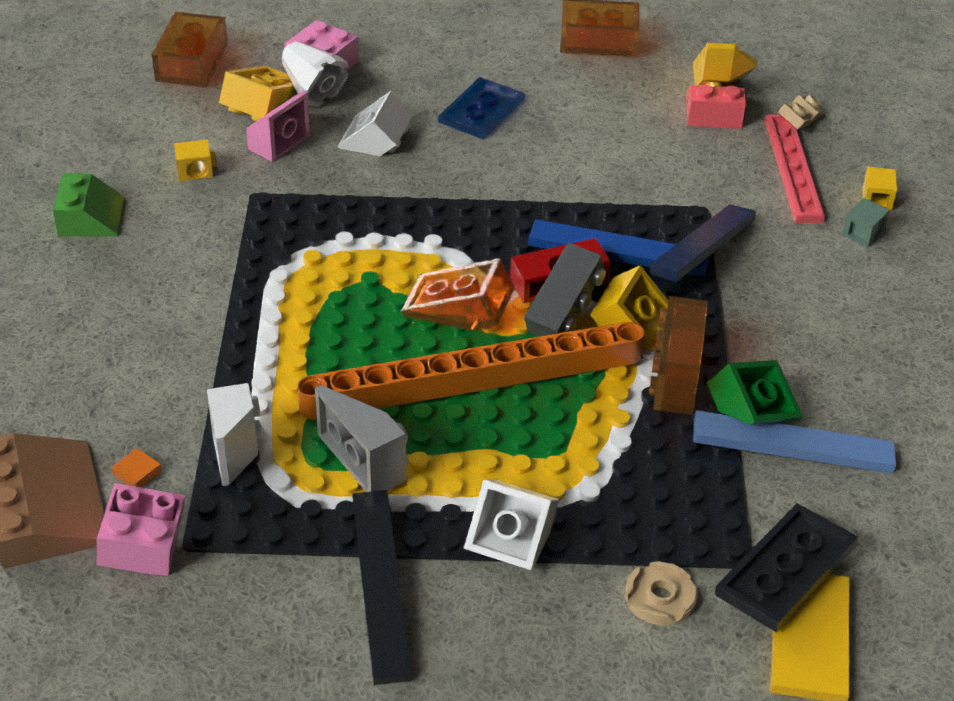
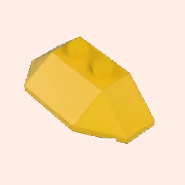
(722, 65)

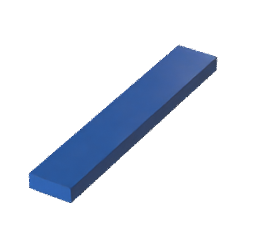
(616, 246)

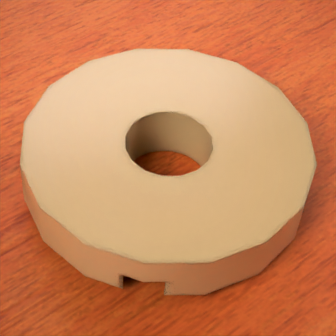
(657, 609)

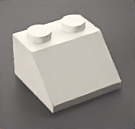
(378, 127)
(234, 428)
(511, 523)

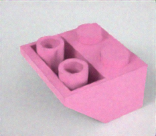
(140, 530)

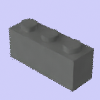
(565, 292)

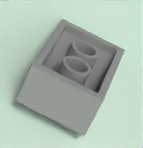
(362, 439)

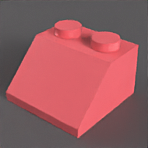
(715, 106)

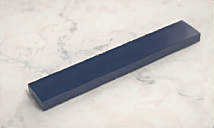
(701, 243)

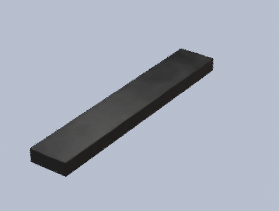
(381, 588)

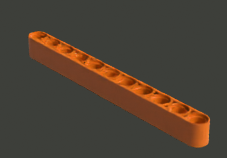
(480, 367)

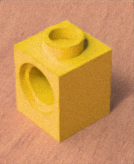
(194, 160)

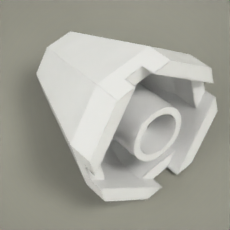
(314, 71)

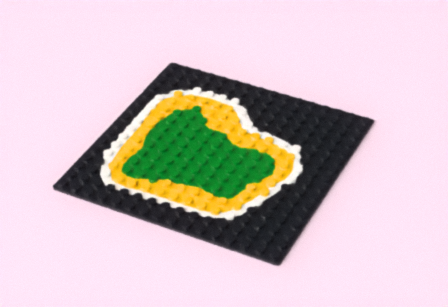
(326, 293)

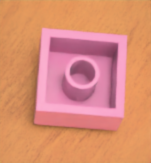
(330, 40)

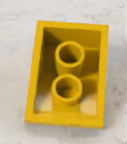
(256, 90)

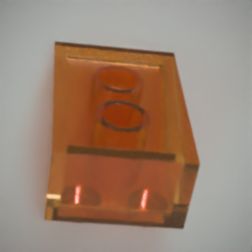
(462, 296)

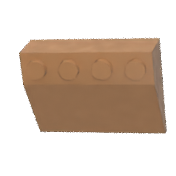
(46, 498)

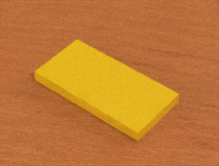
(813, 646)

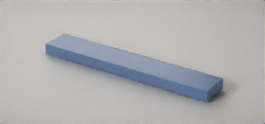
(795, 442)

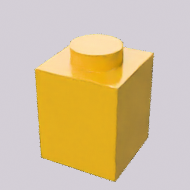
(880, 186)

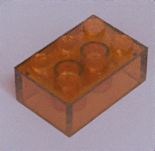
(600, 27)
(190, 49)
(680, 355)

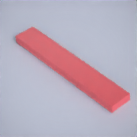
(794, 170)

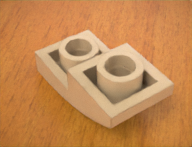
(802, 111)

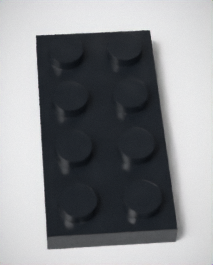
(786, 567)

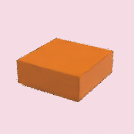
(136, 469)

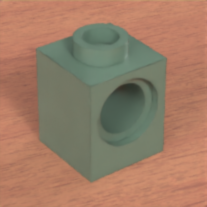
(865, 222)

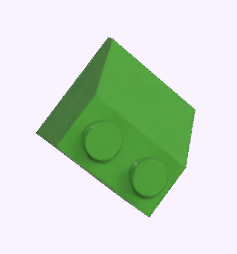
(87, 207)

